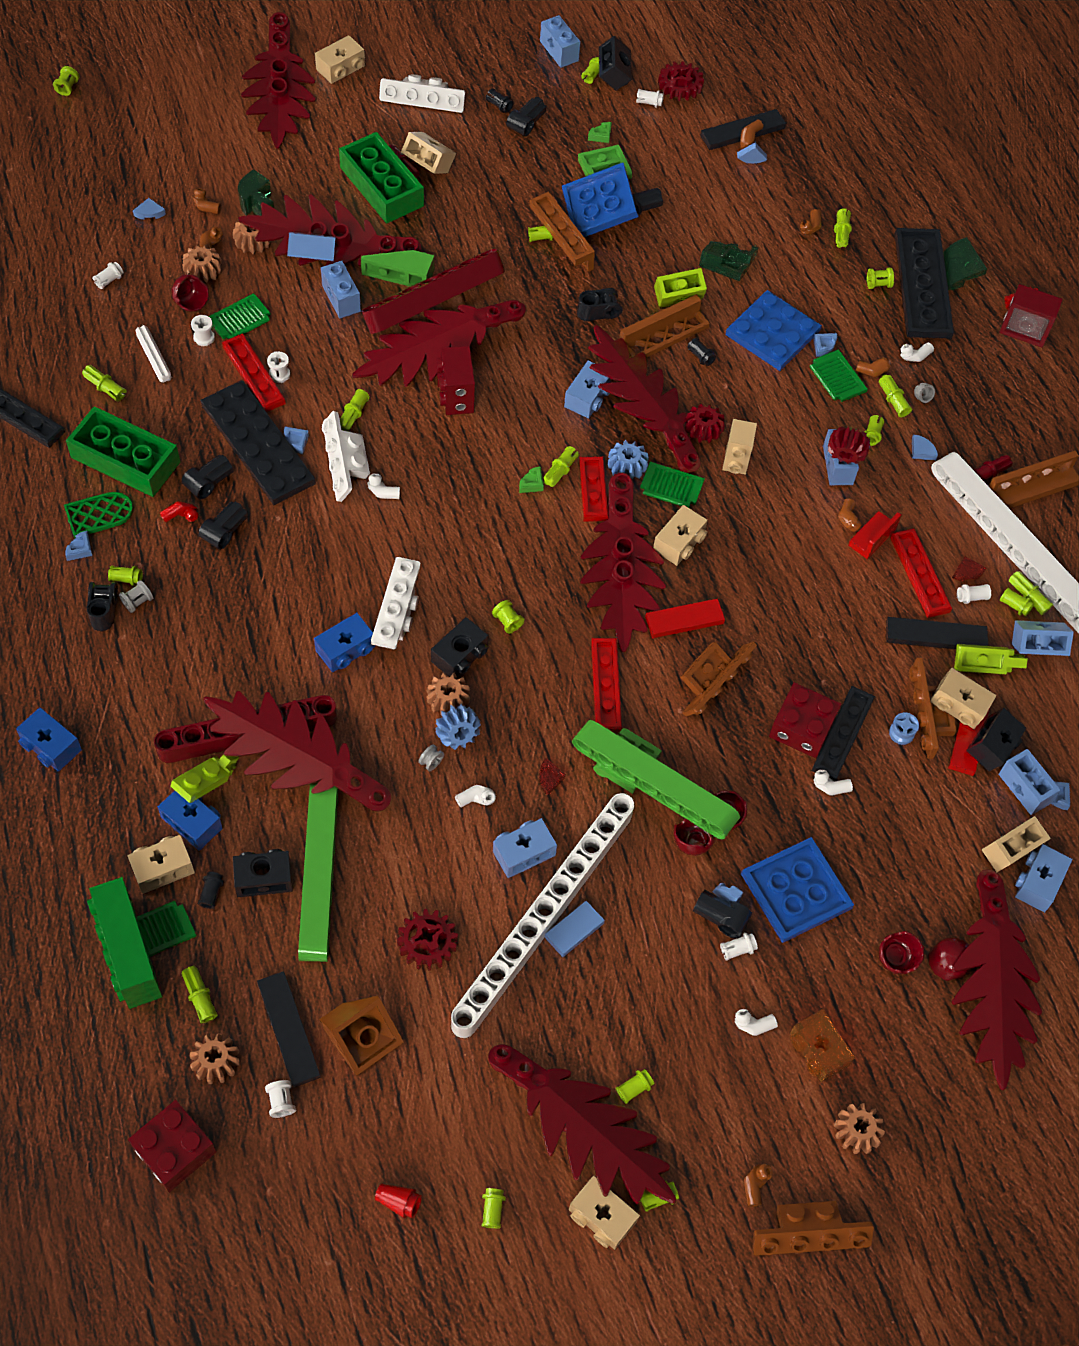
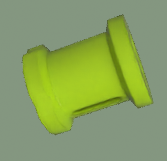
(66, 81)
(888, 279)
(508, 616)

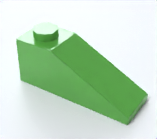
(399, 267)

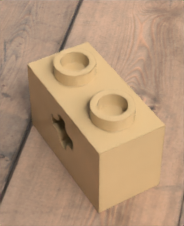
(340, 59)
(428, 152)
(739, 446)
(680, 535)
(962, 698)
(1016, 844)
(174, 867)
(619, 1218)

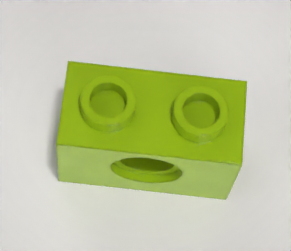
(679, 286)

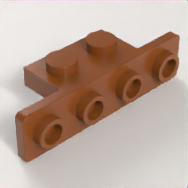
(710, 672)
(930, 717)
(811, 1228)

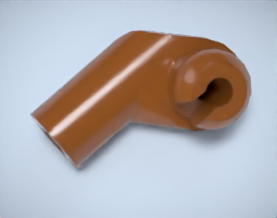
(748, 133)
(204, 204)
(813, 224)
(211, 237)
(874, 369)
(847, 516)
(754, 1181)

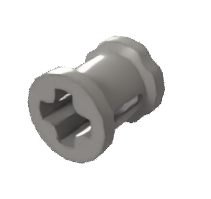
(136, 596)

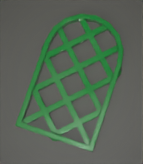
(103, 497)

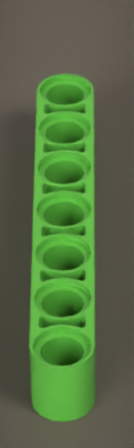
(656, 779)
(318, 876)

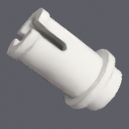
(650, 97)
(108, 275)
(973, 593)
(739, 946)

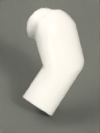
(910, 354)
(381, 490)
(829, 786)
(476, 794)
(752, 1025)

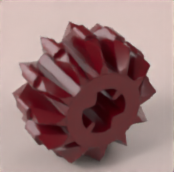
(704, 423)
(849, 445)

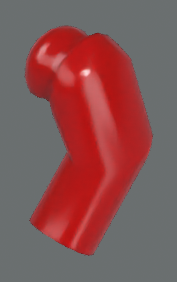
(182, 509)

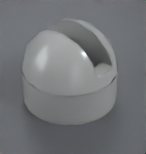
(928, 391)

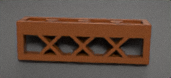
(563, 230)
(659, 324)
(1036, 480)

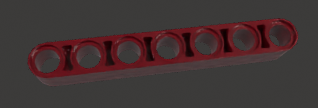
(433, 291)
(210, 744)

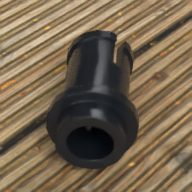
(503, 102)
(705, 355)
(210, 890)

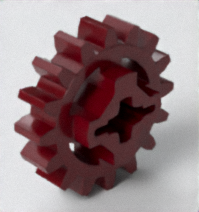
(681, 81)
(418, 945)

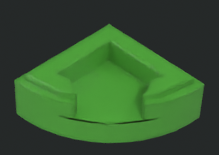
(600, 133)
(532, 481)

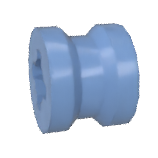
(909, 725)

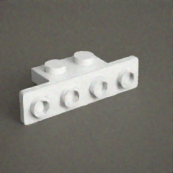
(422, 93)
(345, 455)
(397, 604)

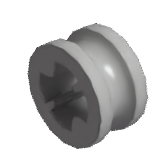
(431, 757)

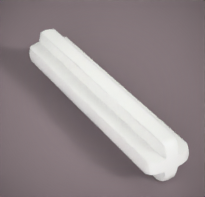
(153, 354)

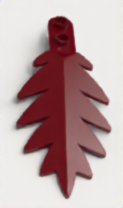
(278, 84)
(349, 236)
(428, 338)
(646, 393)
(622, 566)
(292, 746)
(997, 981)
(588, 1126)

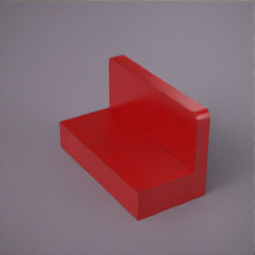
(874, 534)

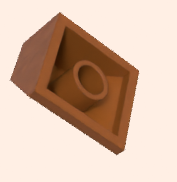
(361, 1032)

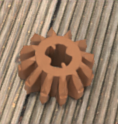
(245, 239)
(202, 263)
(440, 689)
(221, 1065)
(858, 1140)

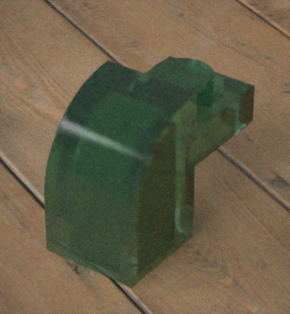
(252, 191)

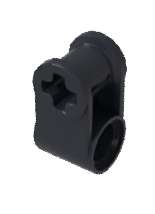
(597, 304)
(102, 600)

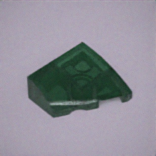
(727, 259)
(962, 263)

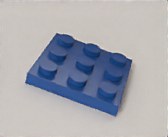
(600, 200)
(773, 330)
(797, 889)

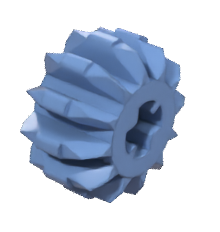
(628, 459)
(457, 726)

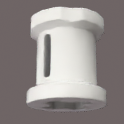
(202, 326)
(273, 363)
(280, 1098)

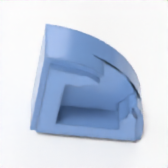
(752, 154)
(148, 210)
(824, 343)
(297, 438)
(923, 448)
(79, 547)
(1063, 798)
(730, 894)

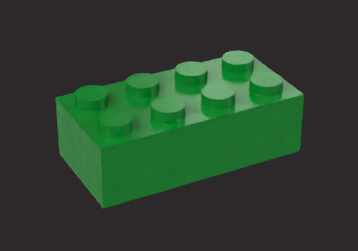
(381, 177)
(123, 451)
(123, 943)

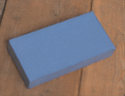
(311, 246)
(574, 929)

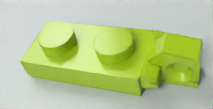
(987, 659)
(204, 777)

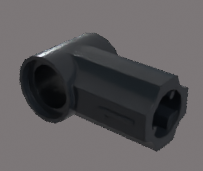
(524, 119)
(647, 200)
(202, 480)
(220, 529)
(729, 917)

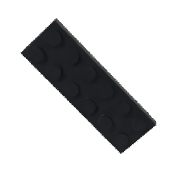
(923, 283)
(258, 442)

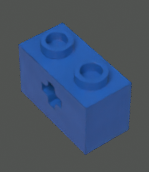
(344, 642)
(48, 740)
(191, 820)

